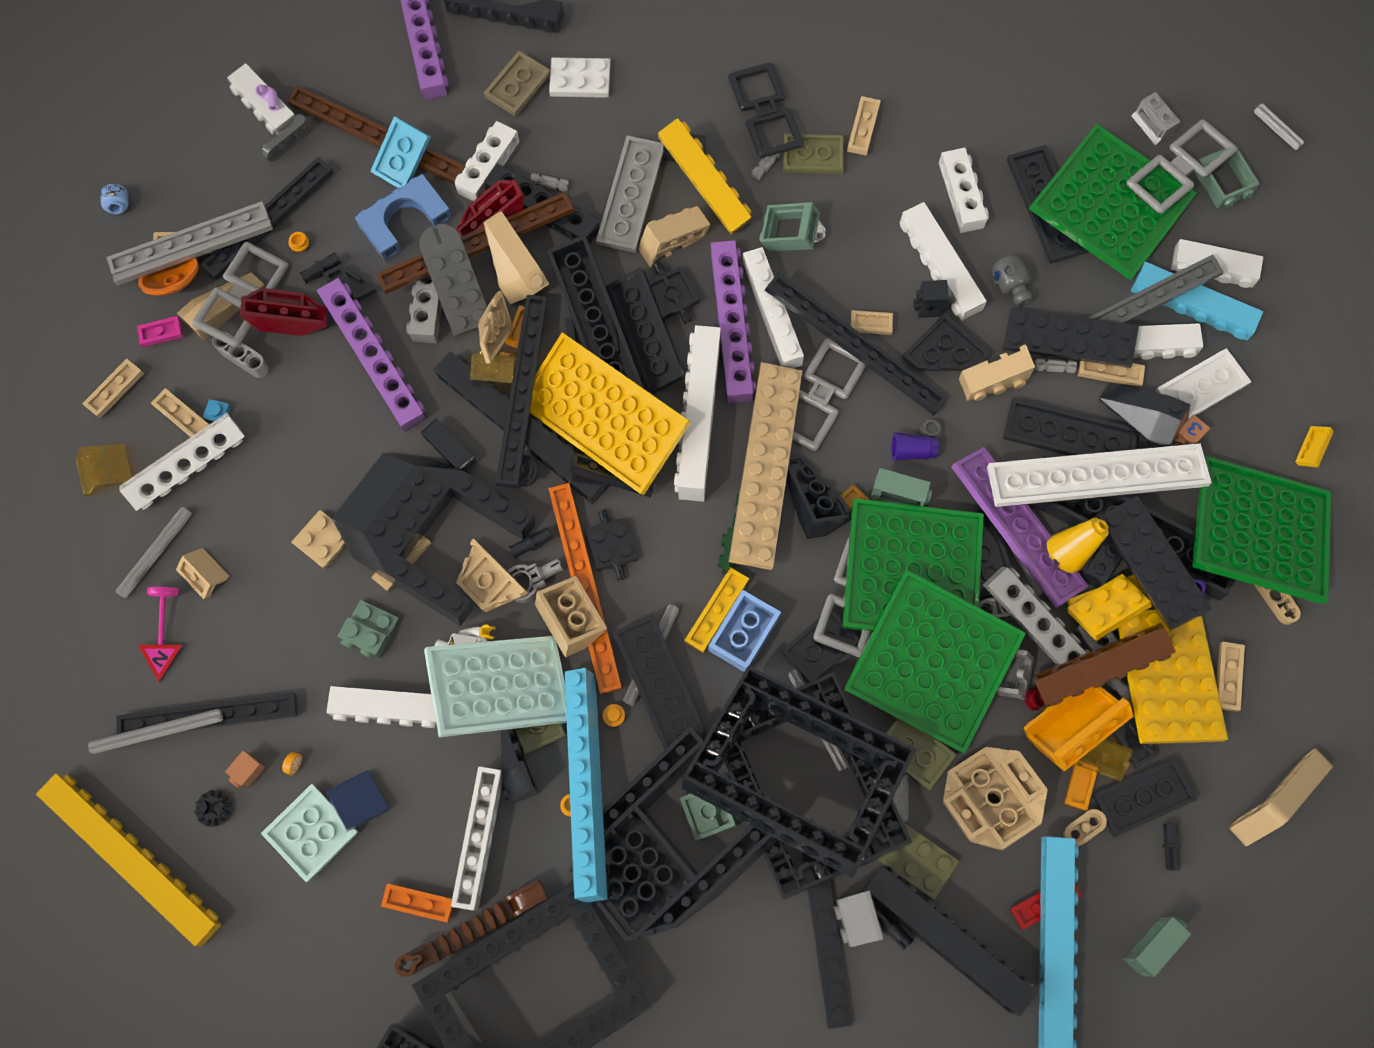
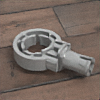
(538, 582)

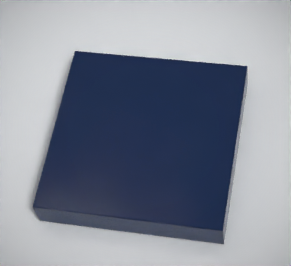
(357, 801)

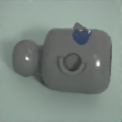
(1013, 278)

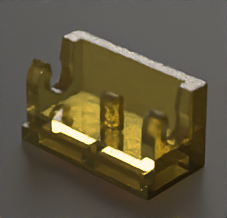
(1107, 759)

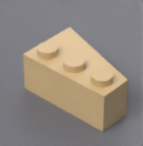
(672, 232)

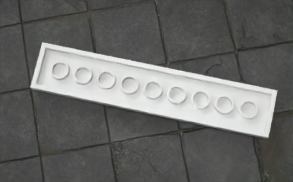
(1098, 475)

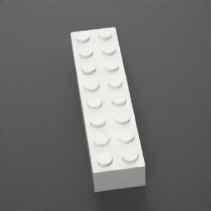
(699, 409)

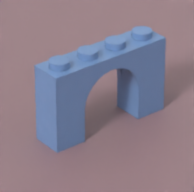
(415, 194)

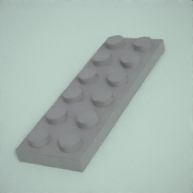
(630, 194)

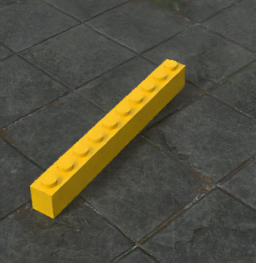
(129, 859)

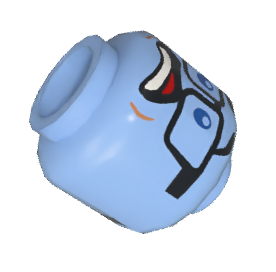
(114, 198)

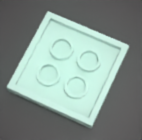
(308, 833)

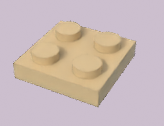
(320, 540)

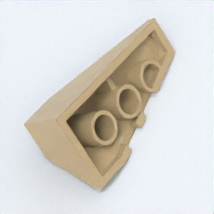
(514, 265)
(219, 312)
(494, 327)

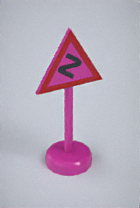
(160, 656)

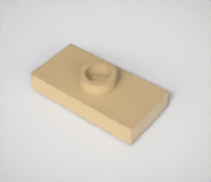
(872, 322)

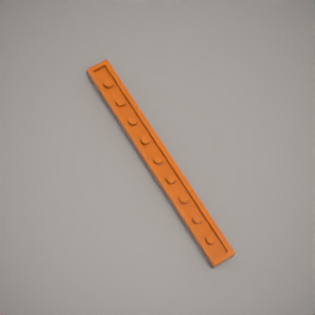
(579, 566)

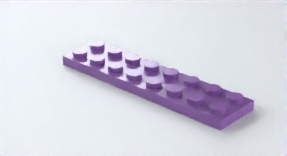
(1020, 530)

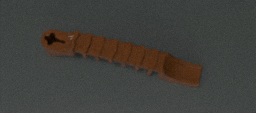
(470, 931)

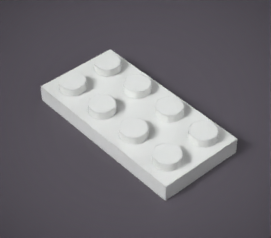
(1207, 382)

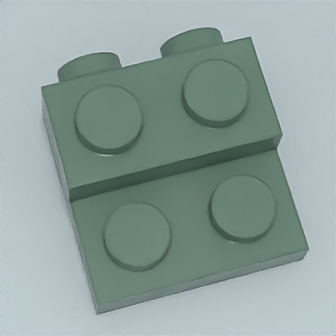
(368, 629)
(706, 818)

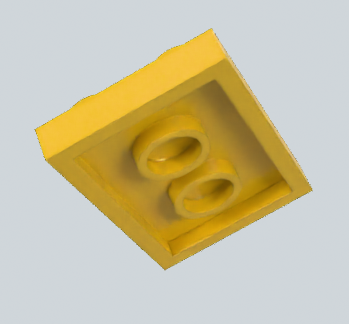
(1109, 607)

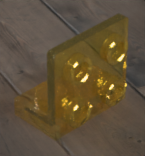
(498, 370)
(102, 466)

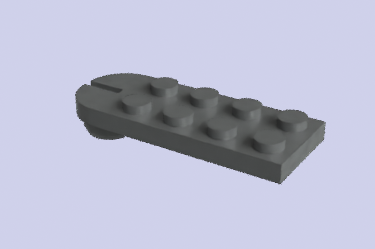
(453, 278)

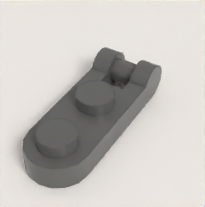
(286, 139)

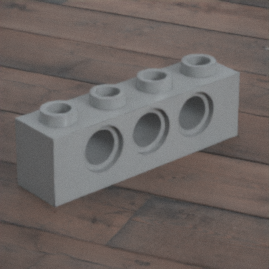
(428, 330)

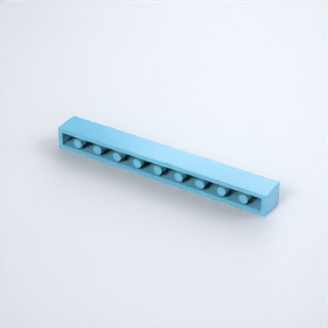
(585, 786)
(1057, 943)

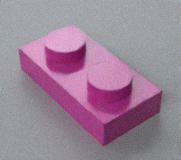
(160, 331)

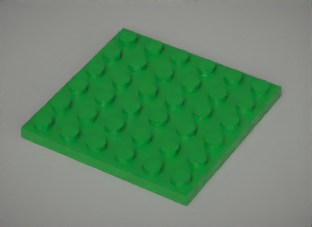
(1099, 210)
(1264, 531)
(894, 537)
(934, 661)

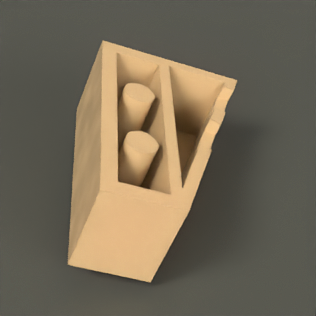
(998, 375)

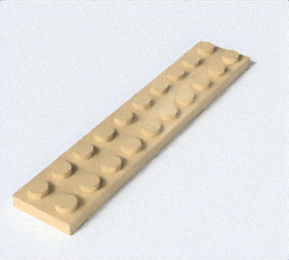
(765, 467)

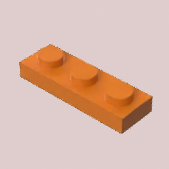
(417, 903)

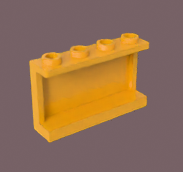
(1077, 725)

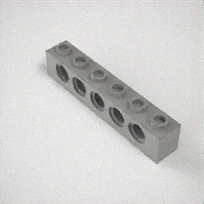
(998, 586)

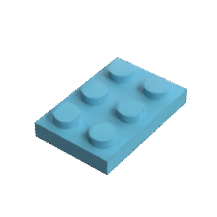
(400, 153)

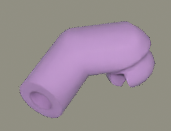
(268, 94)

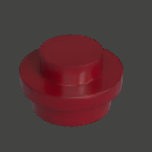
(1033, 699)

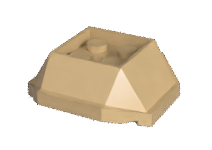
(1007, 777)

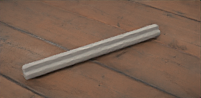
(155, 731)

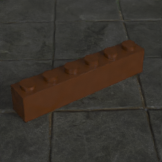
(1104, 664)

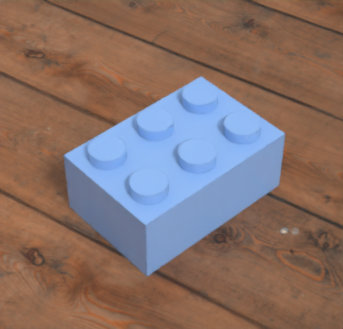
(744, 631)

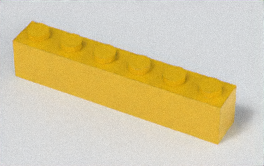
(704, 176)

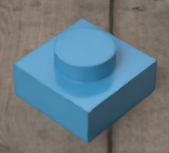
(215, 410)

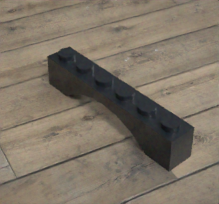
(540, 15)

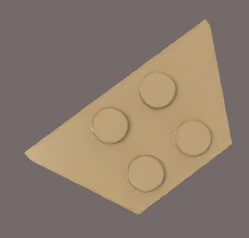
(487, 580)

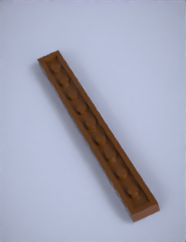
(367, 130)
(477, 242)

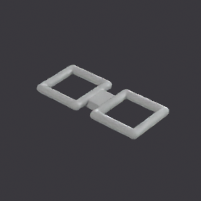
(1181, 166)
(238, 290)
(823, 391)
(827, 609)

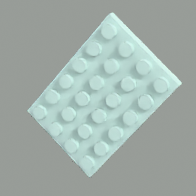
(496, 685)

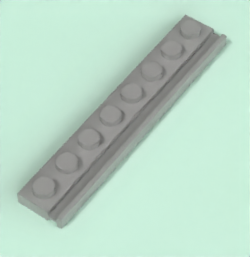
(189, 243)

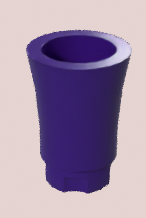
(913, 447)

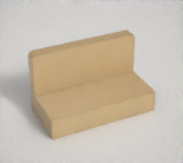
(201, 572)

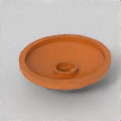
(169, 279)

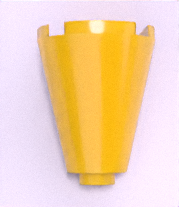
(1077, 544)

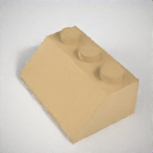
(569, 615)

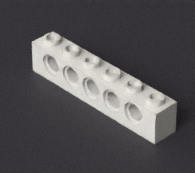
(132, 488)
(477, 839)

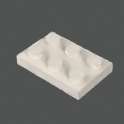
(579, 77)

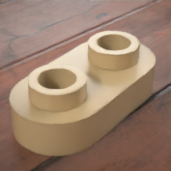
(1084, 828)

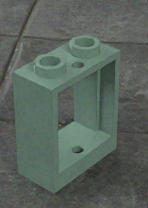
(1242, 173)
(807, 230)
(900, 489)
(1157, 946)

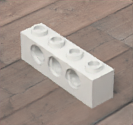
(497, 135)
(966, 218)

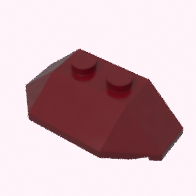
(501, 196)
(283, 312)

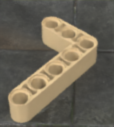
(1284, 799)

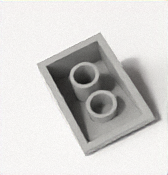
(858, 919)

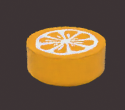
(292, 763)

